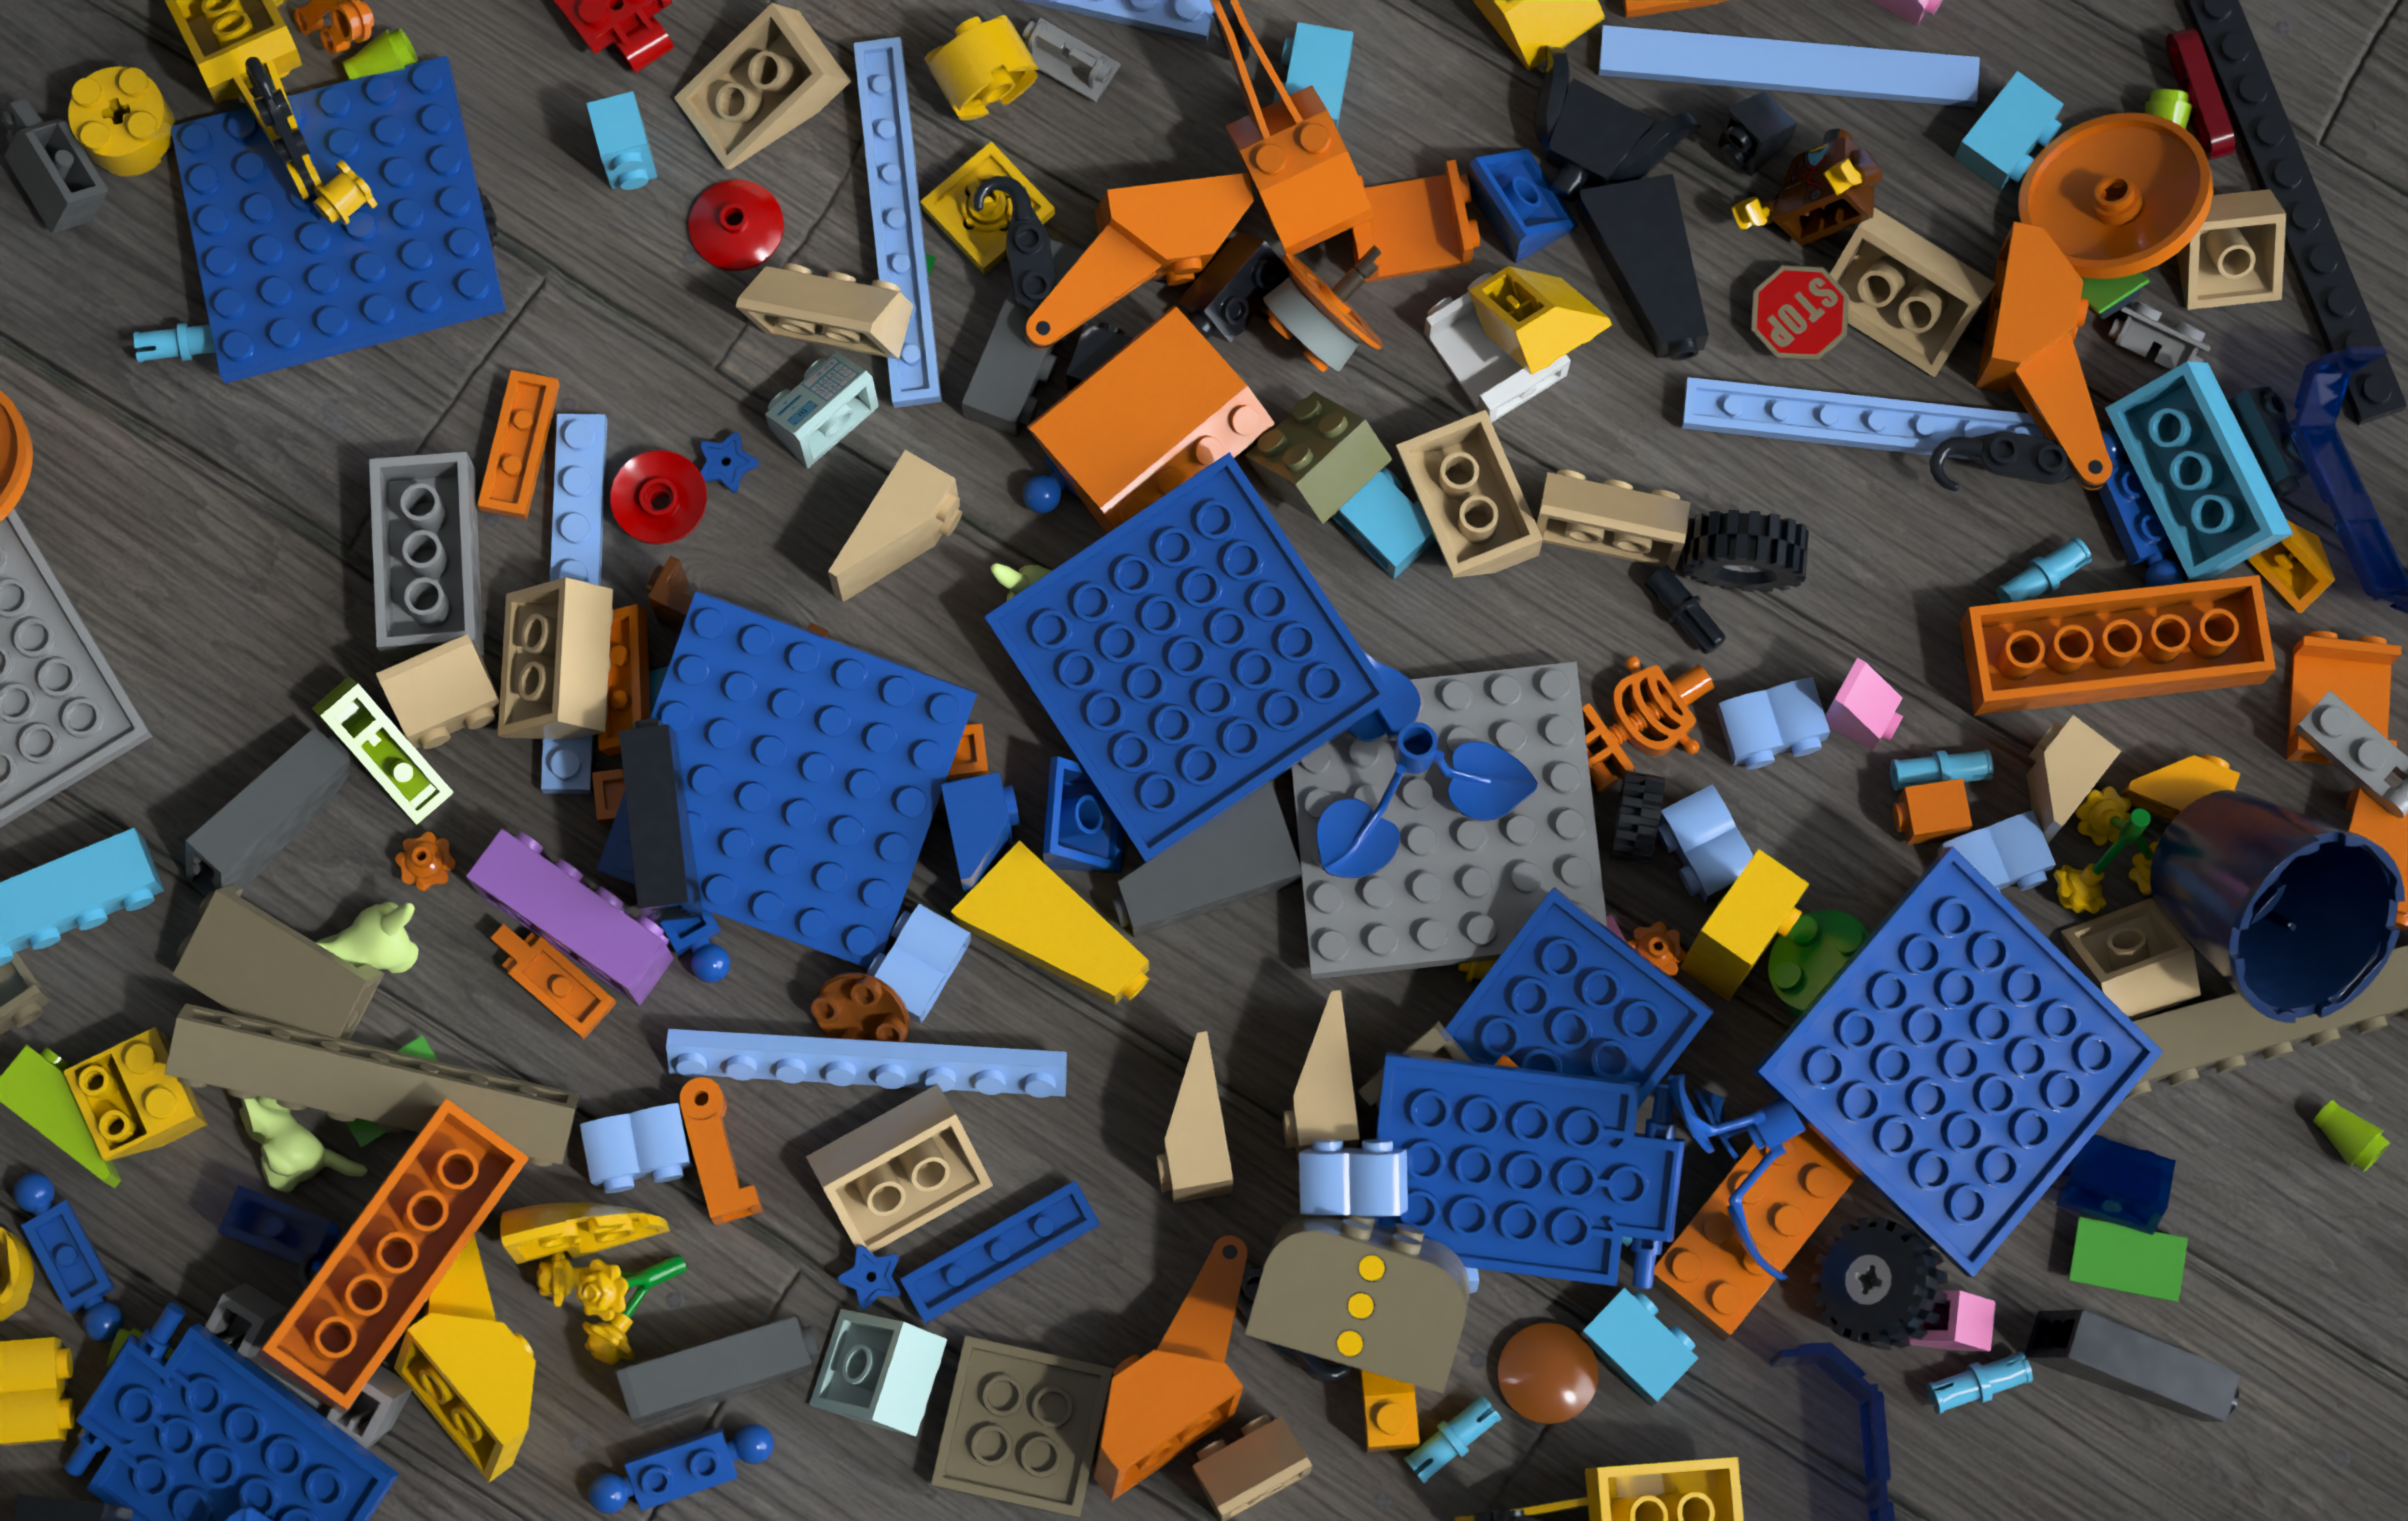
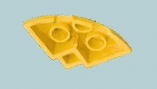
(573, 1227)

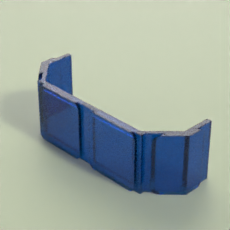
(2337, 478)
(1871, 1414)

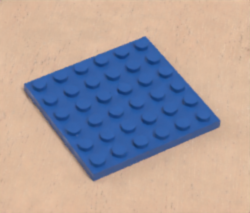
(302, 289)
(1189, 657)
(801, 775)
(1958, 1061)

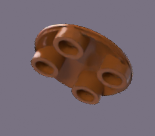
(860, 1009)
(1547, 1373)

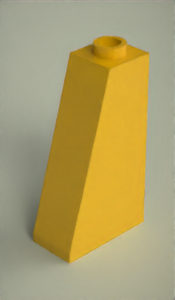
(1048, 924)

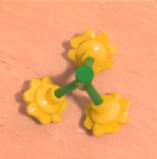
(2105, 818)
(602, 1294)

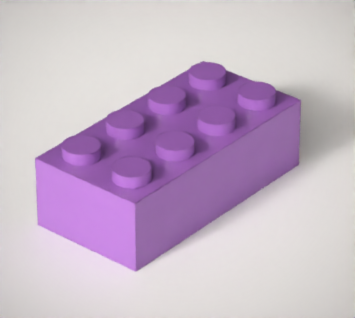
(570, 916)

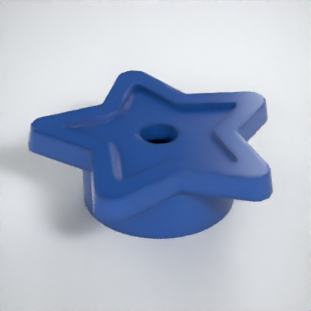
(733, 473)
(883, 1284)

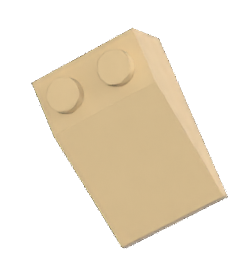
(762, 85)
(898, 526)
(1324, 1094)
(1196, 1144)

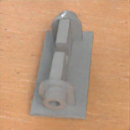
(1069, 59)
(2144, 327)

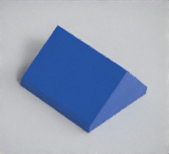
(1518, 202)
(1079, 823)

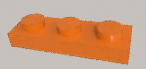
(518, 444)
(628, 676)

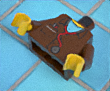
(1821, 192)

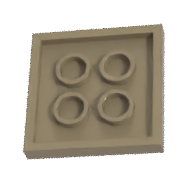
(1022, 1427)

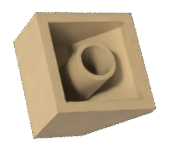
(2235, 252)
(441, 692)
(2065, 771)
(2135, 959)
(1250, 1467)

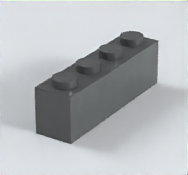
(1010, 369)

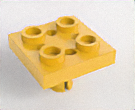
(952, 208)

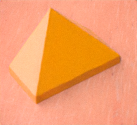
(2296, 567)

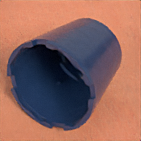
(2278, 902)

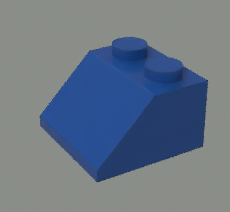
(980, 824)

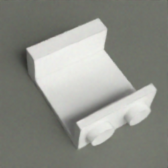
(1478, 364)

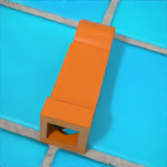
(703, 1110)

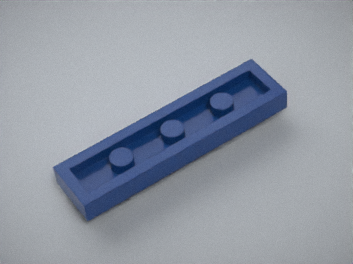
(1000, 1252)

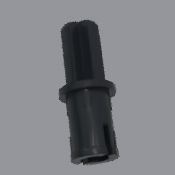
(1685, 610)

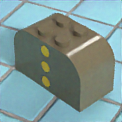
(1364, 1297)

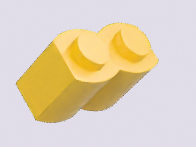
(33, 1391)

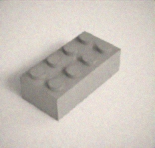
(425, 553)

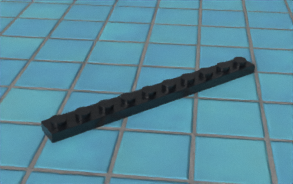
(2308, 229)

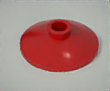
(740, 245)
(652, 476)

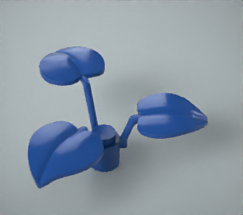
(1482, 787)
(1766, 1126)

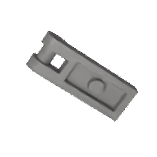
(2357, 751)

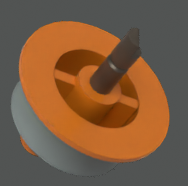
(1320, 314)

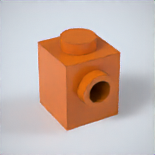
(1932, 812)

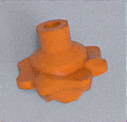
(425, 861)
(1658, 947)

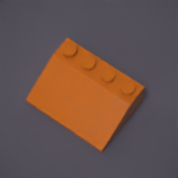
(1149, 420)

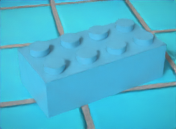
(2198, 470)

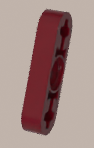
(2196, 78)

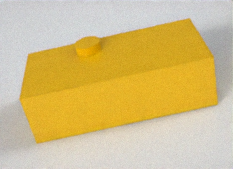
(1745, 924)

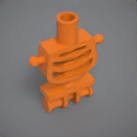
(1669, 705)

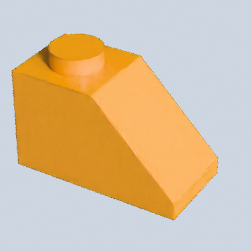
(2180, 784)

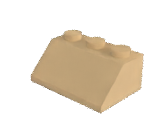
(1908, 291)
(828, 310)
(1471, 497)
(1612, 519)
(556, 661)
(900, 1170)

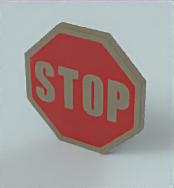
(1800, 313)

